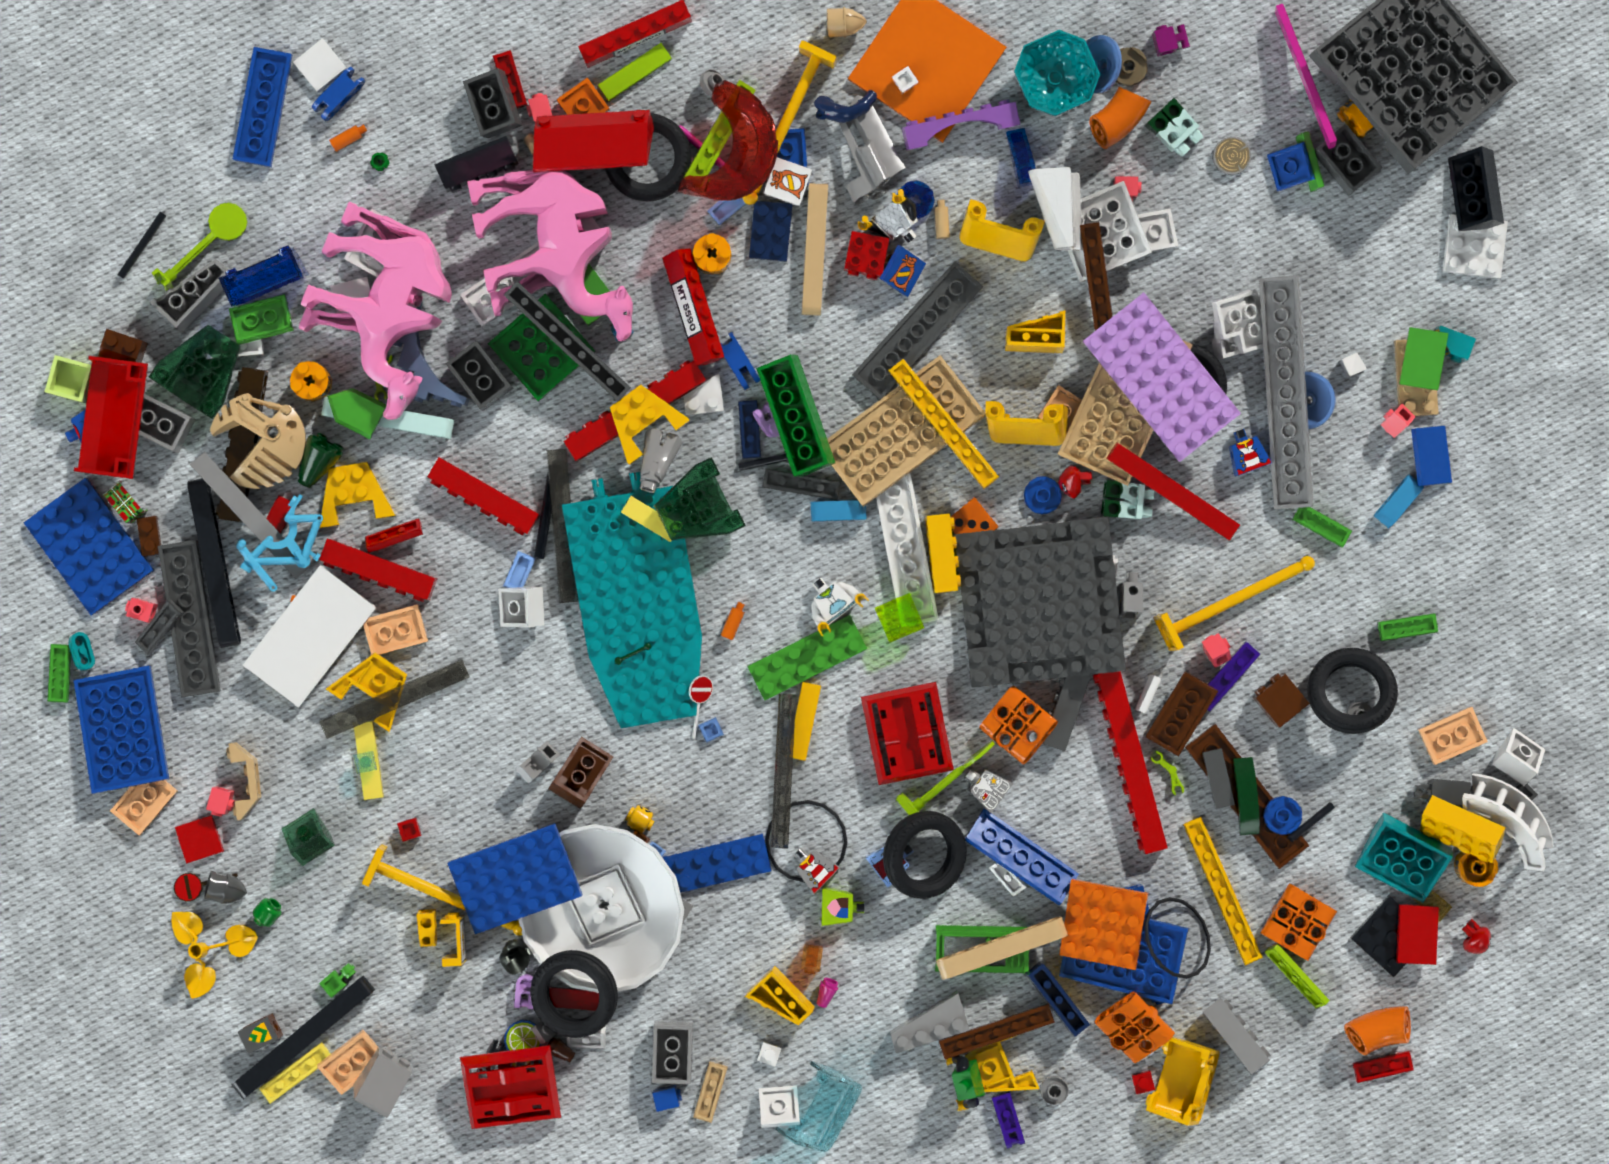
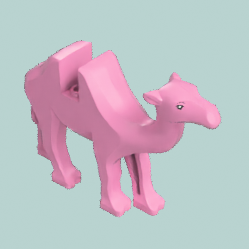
(562, 242)
(390, 309)

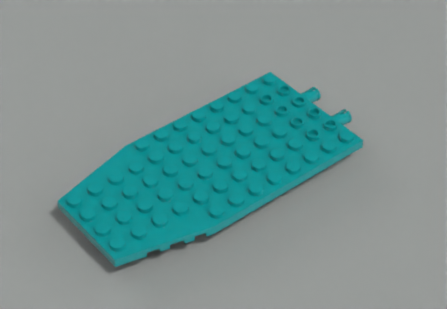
(632, 594)

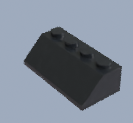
(477, 164)
(1476, 189)

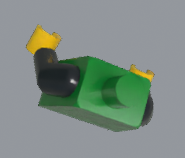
(966, 1082)

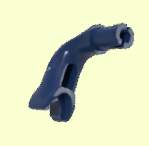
(838, 113)

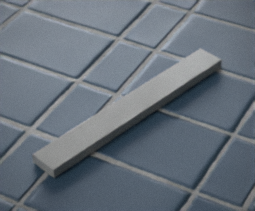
(242, 507)

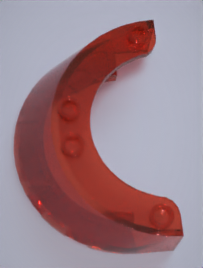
(752, 149)

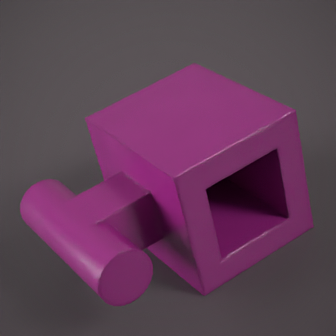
(1166, 40)

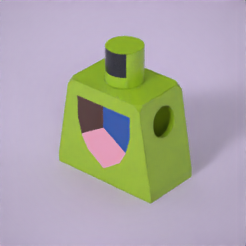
(838, 906)

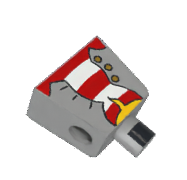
(815, 869)

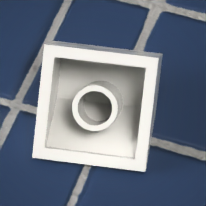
(521, 607)
(1519, 757)

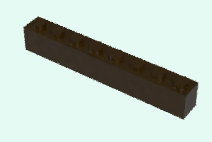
(242, 439)

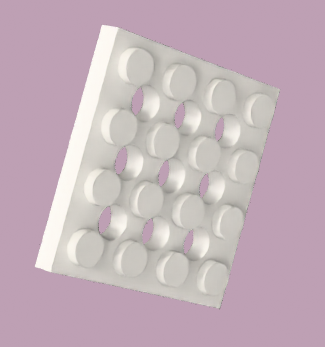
(1132, 229)

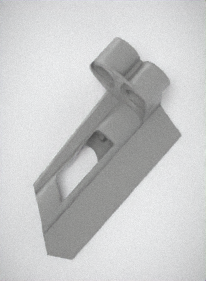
(875, 161)

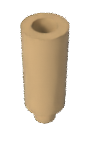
(941, 220)

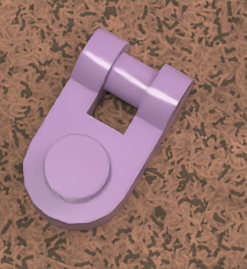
(768, 426)
(523, 986)

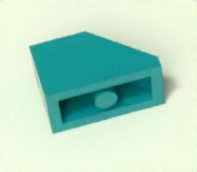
(1458, 344)

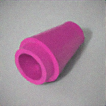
(827, 990)

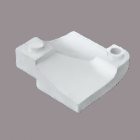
(1237, 324)

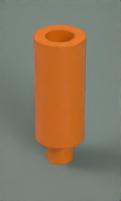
(347, 137)
(733, 621)

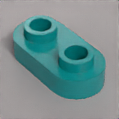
(83, 651)

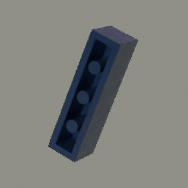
(1057, 999)

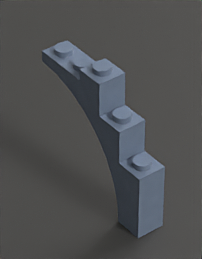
(413, 360)

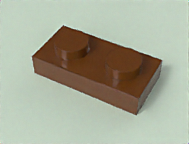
(149, 535)

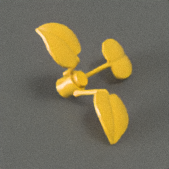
(186, 928)

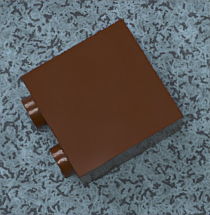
(1280, 699)

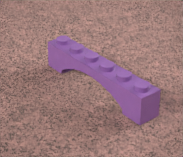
(1003, 116)

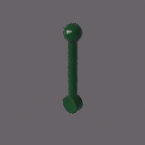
(618, 660)

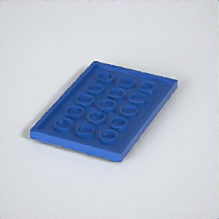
(88, 546)
(121, 729)
(515, 878)
(1148, 979)

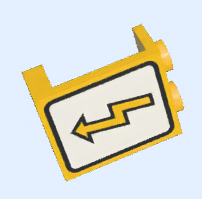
(459, 958)

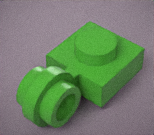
(334, 982)

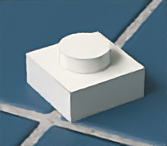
(905, 80)
(769, 1054)

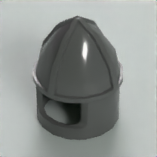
(224, 888)

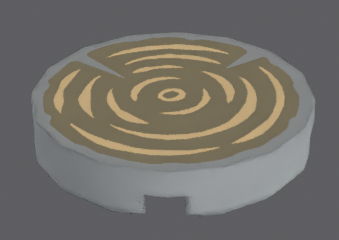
(1231, 155)

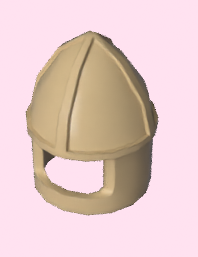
(844, 22)

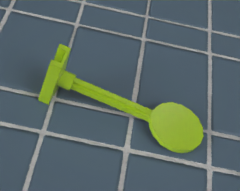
(225, 222)
(919, 803)

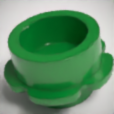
(379, 156)

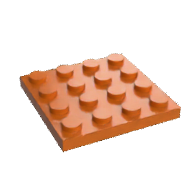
(1104, 924)

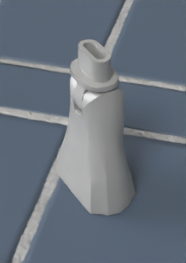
(657, 458)

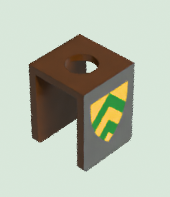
(260, 1033)

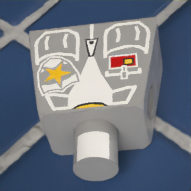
(1131, 605)
(988, 788)

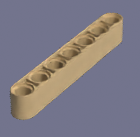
(814, 249)
(1001, 948)

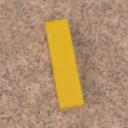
(805, 718)

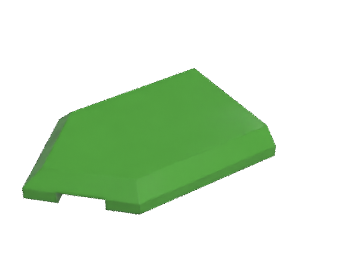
(356, 411)

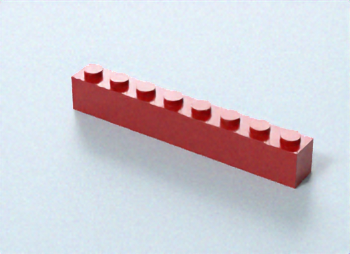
(604, 430)

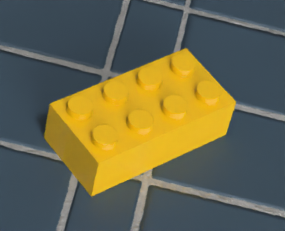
(941, 553)
(1462, 829)

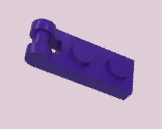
(1008, 1119)

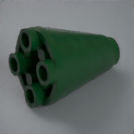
(318, 459)

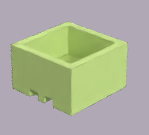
(69, 379)

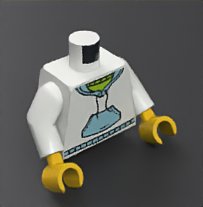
(833, 602)

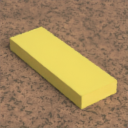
(645, 516)

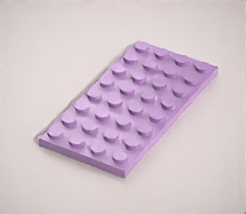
(1161, 377)

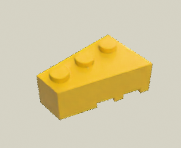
(1038, 335)
(780, 995)

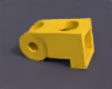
(427, 927)

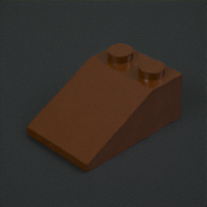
(122, 347)
(580, 772)

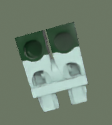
(1173, 126)
(1132, 500)

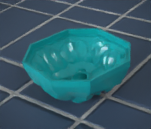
(1057, 73)

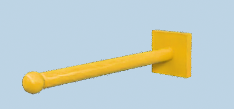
(816, 57)
(1170, 631)
(420, 885)

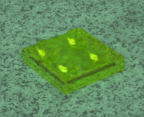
(899, 617)

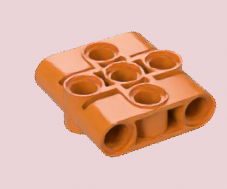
(1020, 745)
(1318, 911)
(1131, 1039)

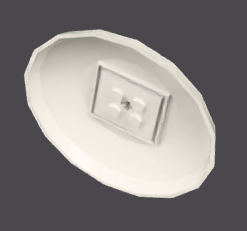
(642, 914)

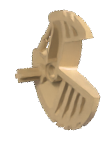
(270, 457)

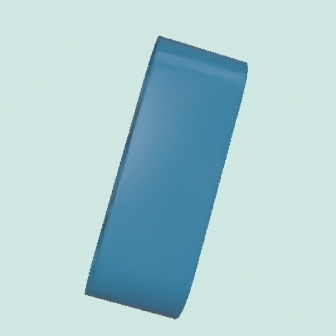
(1398, 501)
(837, 511)

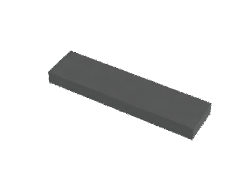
(801, 485)

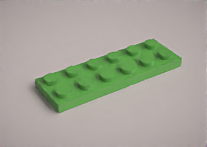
(807, 657)

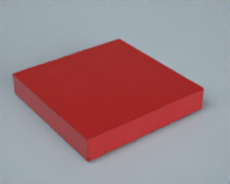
(199, 839)

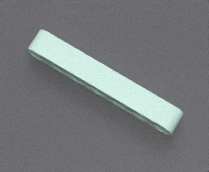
(409, 422)

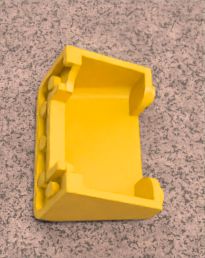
(999, 238)
(1045, 431)
(1184, 1081)

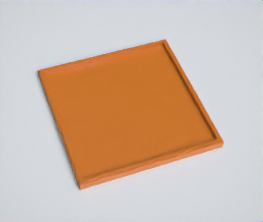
(942, 52)

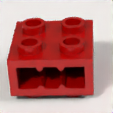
(866, 255)

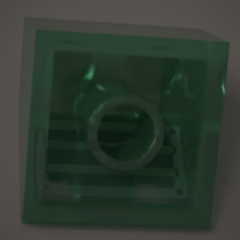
(307, 837)

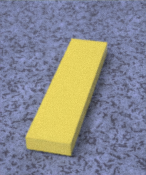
(366, 742)
(294, 1073)

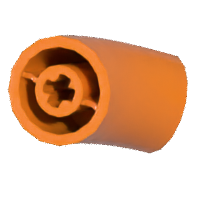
(1118, 117)
(1379, 1029)

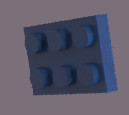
(770, 231)

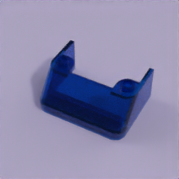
(263, 276)

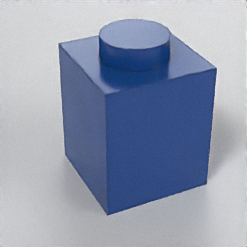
(667, 1097)

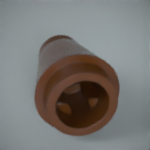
(561, 1050)

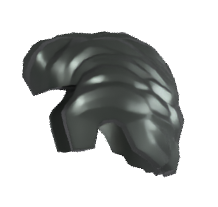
(514, 957)

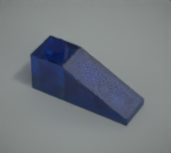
(1021, 156)

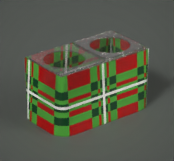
(123, 503)

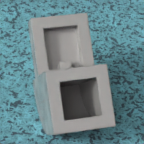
(538, 762)

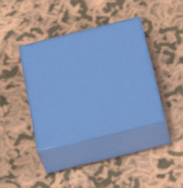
(711, 729)

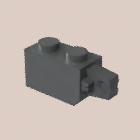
(1447, 790)

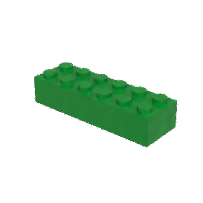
(795, 415)

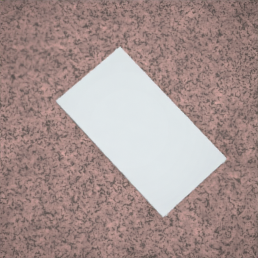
(309, 636)

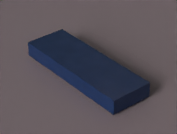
(749, 430)

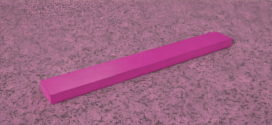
(1305, 76)

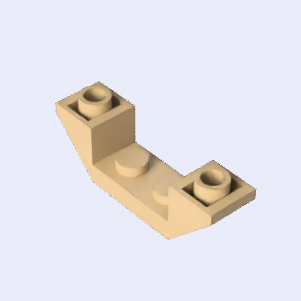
(238, 754)

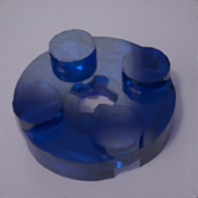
(925, 195)

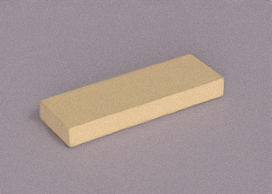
(710, 1091)

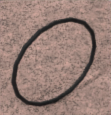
(800, 803)
(1151, 949)

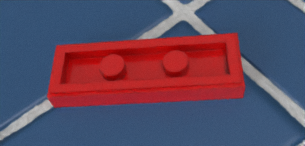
(506, 63)
(393, 535)
(574, 998)
(1383, 1066)

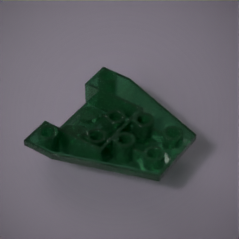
(194, 378)
(698, 506)

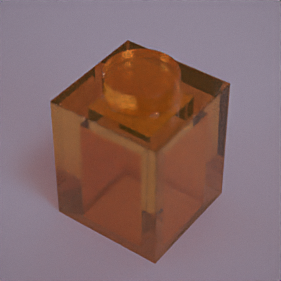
(811, 958)

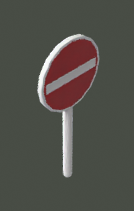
(699, 692)

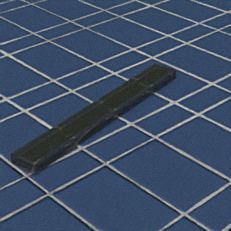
(560, 495)
(394, 698)
(783, 771)

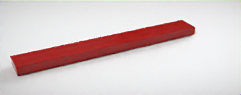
(1173, 491)

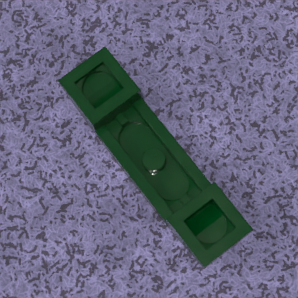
(1247, 796)

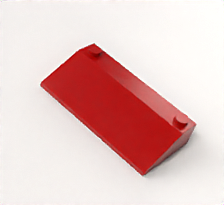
(592, 140)
(112, 417)

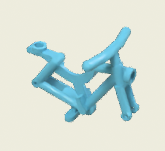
(301, 557)

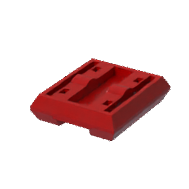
(907, 733)
(511, 1088)

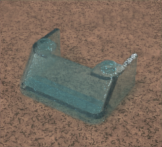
(827, 1112)

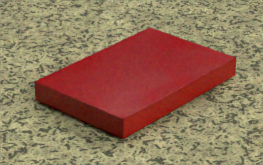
(1417, 934)

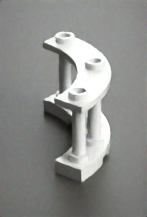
(1530, 835)

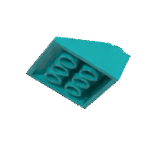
(1404, 857)

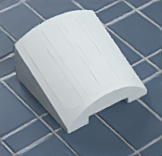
(1060, 204)

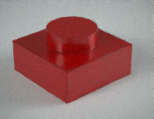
(409, 829)
(1143, 1082)

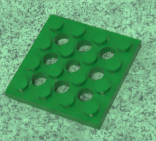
(513, 359)

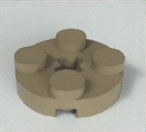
(1139, 67)

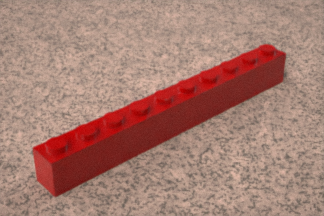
(1131, 762)

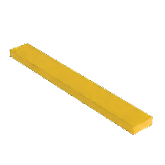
(943, 424)
(1222, 890)

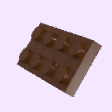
(1181, 713)

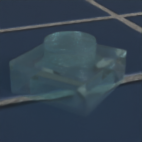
(365, 762)

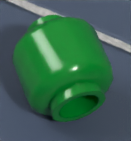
(267, 912)

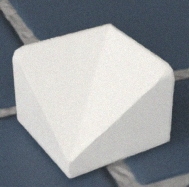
(1352, 365)

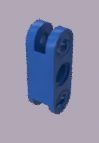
(338, 94)
(738, 361)

